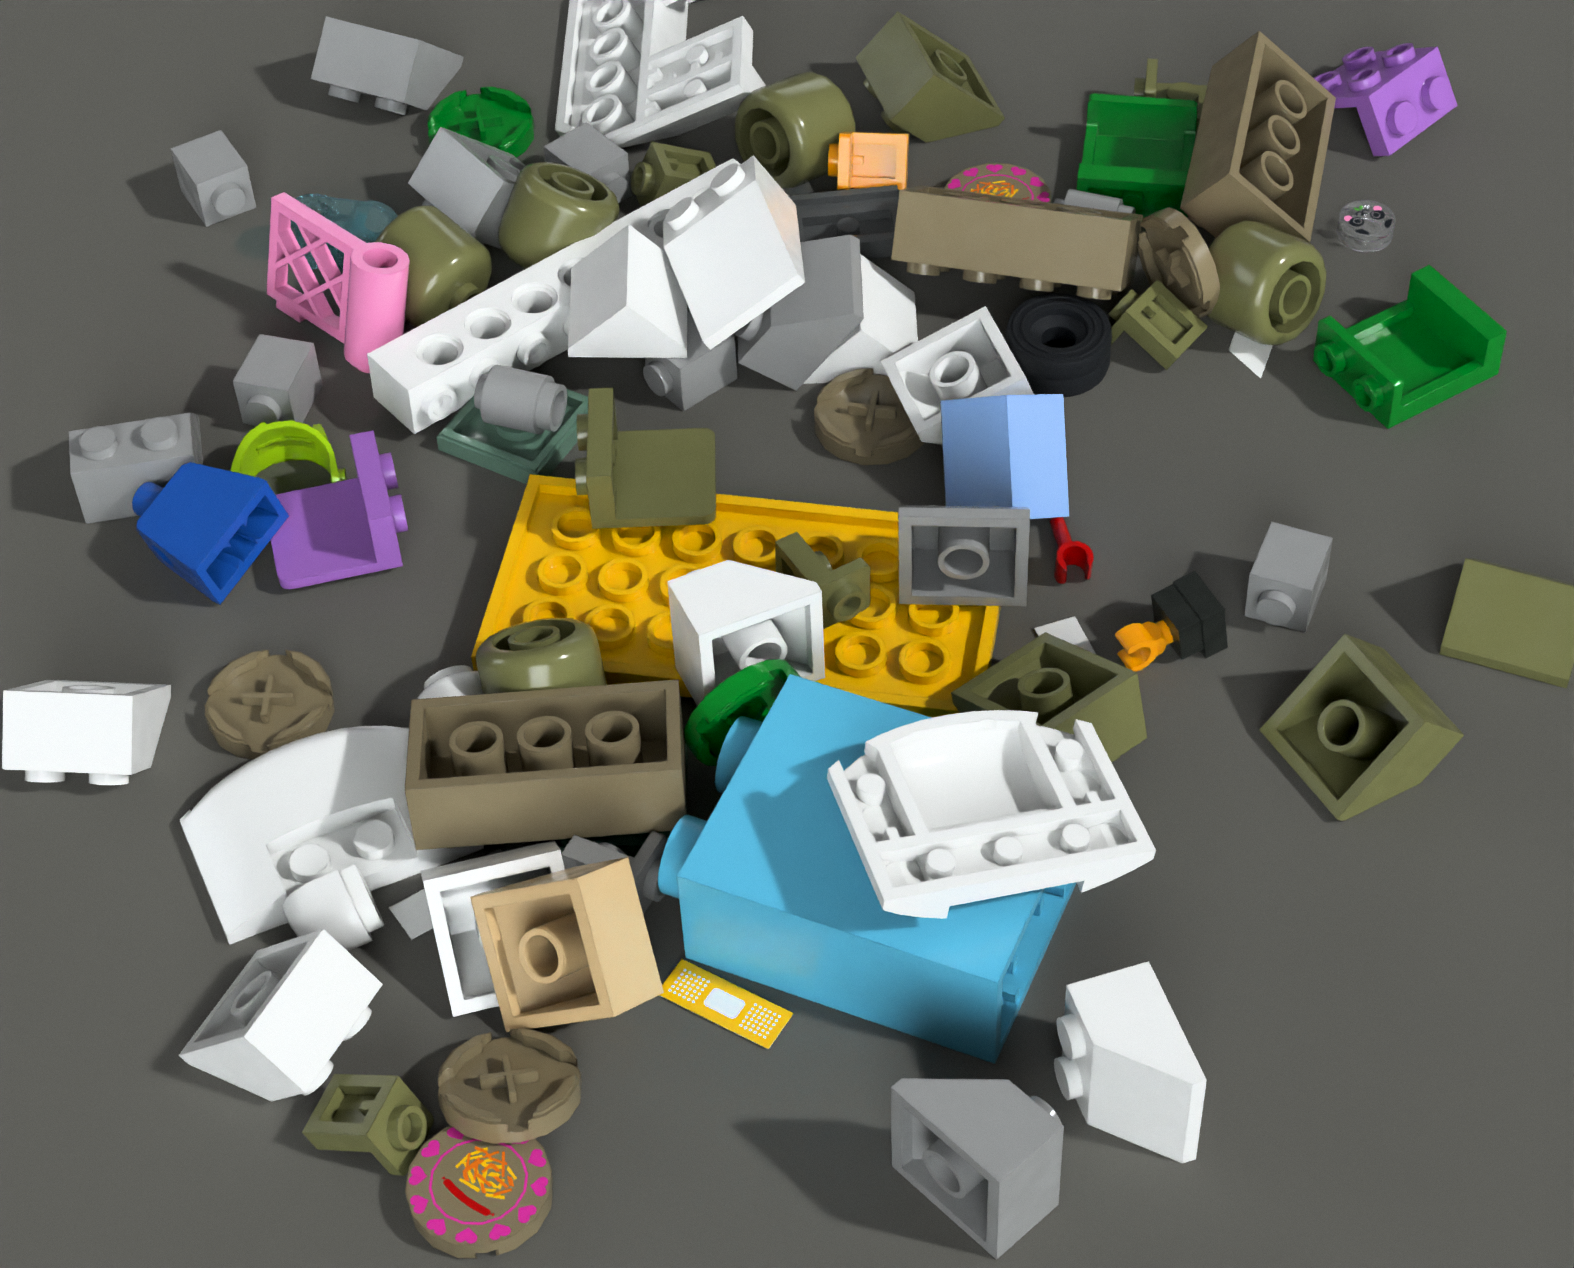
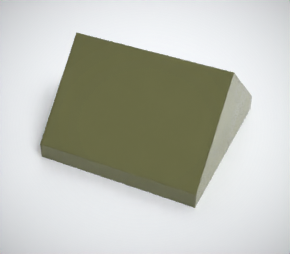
(1512, 622)

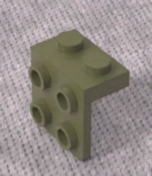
(643, 474)

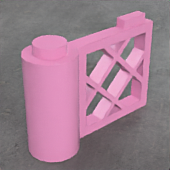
(367, 293)

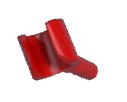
(1069, 552)

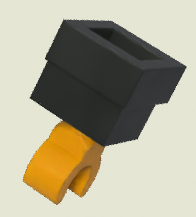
(1184, 617)

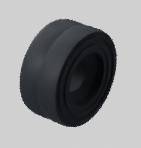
(1064, 320)

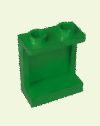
(1138, 150)
(1412, 351)

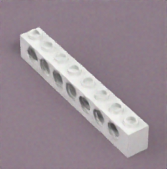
(509, 325)

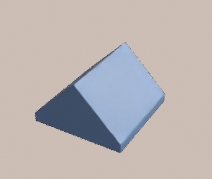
(1006, 453)

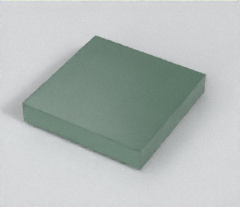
(511, 450)

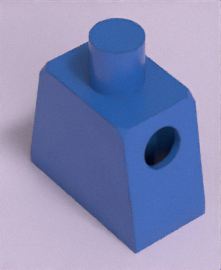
(208, 524)

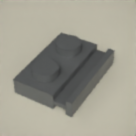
(855, 212)

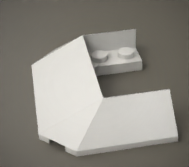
(639, 75)

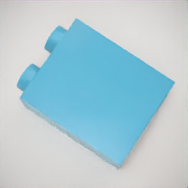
(787, 903)

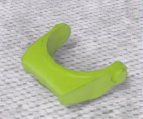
(284, 442)

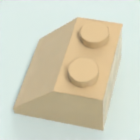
(567, 946)

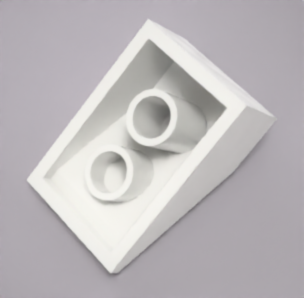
(734, 249)

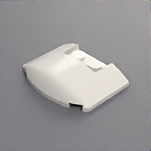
(986, 811)
(303, 815)

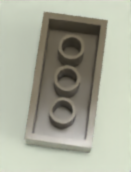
(1259, 143)
(1016, 238)
(546, 764)

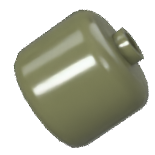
(792, 126)
(552, 210)
(444, 262)
(1266, 282)
(540, 657)

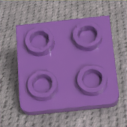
(1393, 92)
(342, 525)

